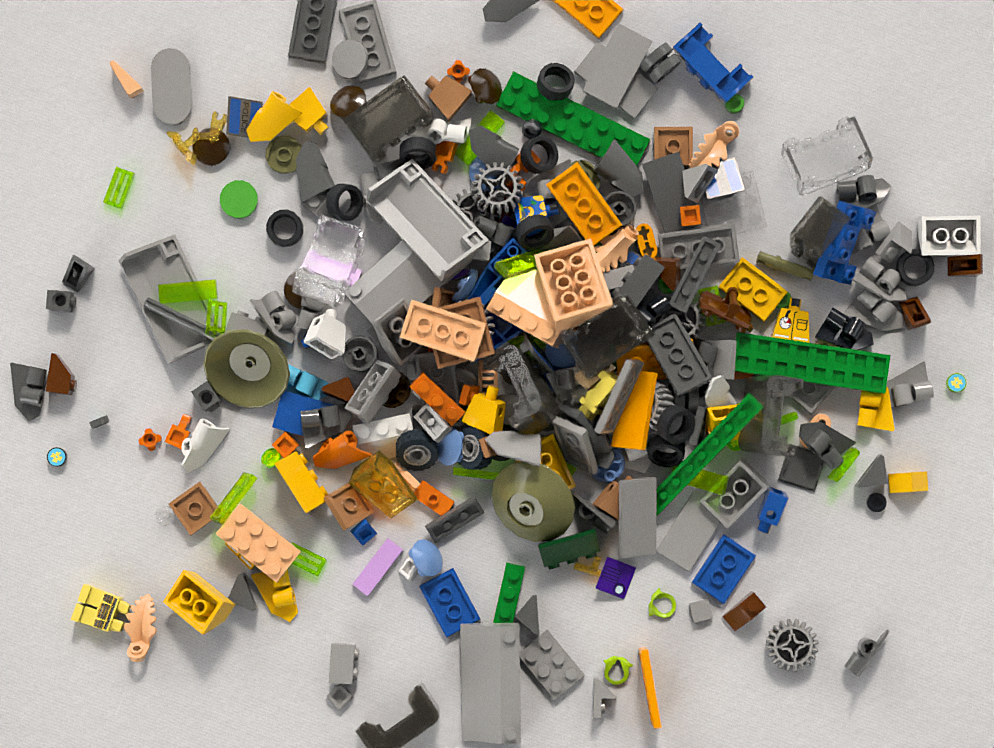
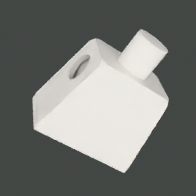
(327, 334)

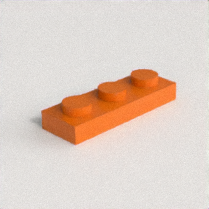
(437, 399)

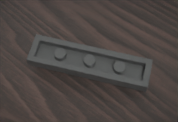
(694, 274)

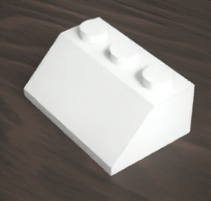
(949, 235)
(382, 434)

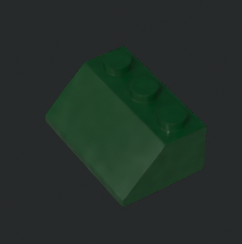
(569, 549)

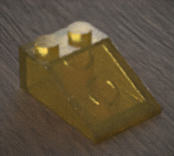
(382, 484)

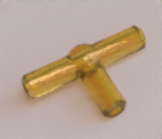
(591, 570)

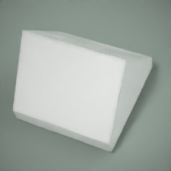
(408, 569)

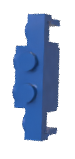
(708, 67)
(835, 260)

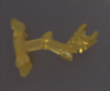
(183, 146)

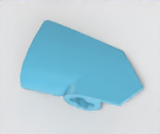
(305, 383)

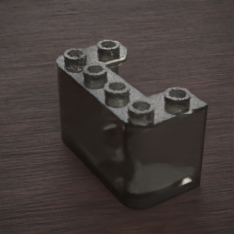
(388, 118)
(817, 231)
(606, 337)
(536, 404)
(763, 431)
(424, 716)

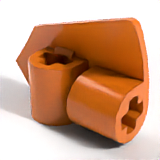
(339, 452)

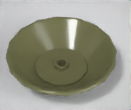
(244, 382)
(539, 490)

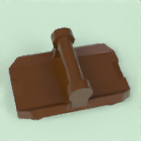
(726, 309)

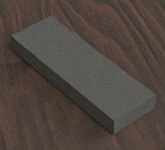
(454, 519)

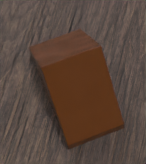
(965, 265)
(671, 272)
(914, 313)
(340, 390)

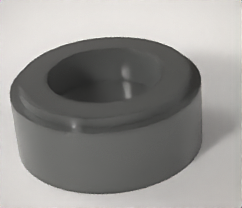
(99, 422)

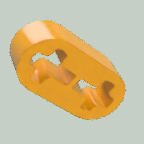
(650, 240)

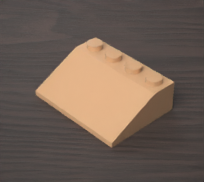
(573, 284)
(525, 305)

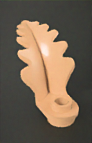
(715, 145)
(615, 247)
(140, 628)

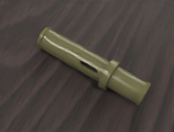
(777, 262)

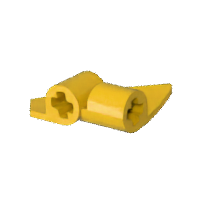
(272, 118)
(875, 411)
(277, 595)

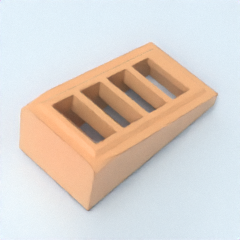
(129, 84)
(480, 378)

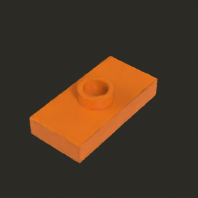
(433, 498)

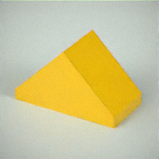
(908, 482)

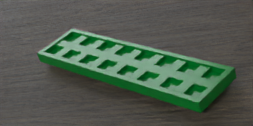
(569, 120)
(812, 362)

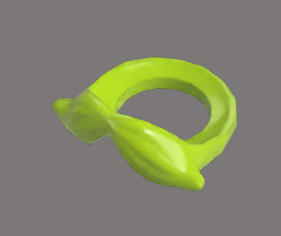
(658, 595)
(625, 666)

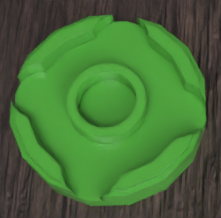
(238, 199)

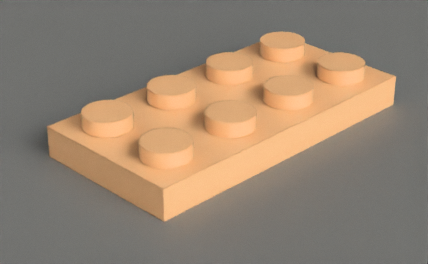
(443, 330)
(258, 542)

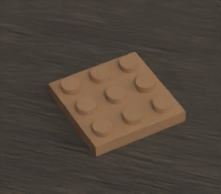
(474, 310)

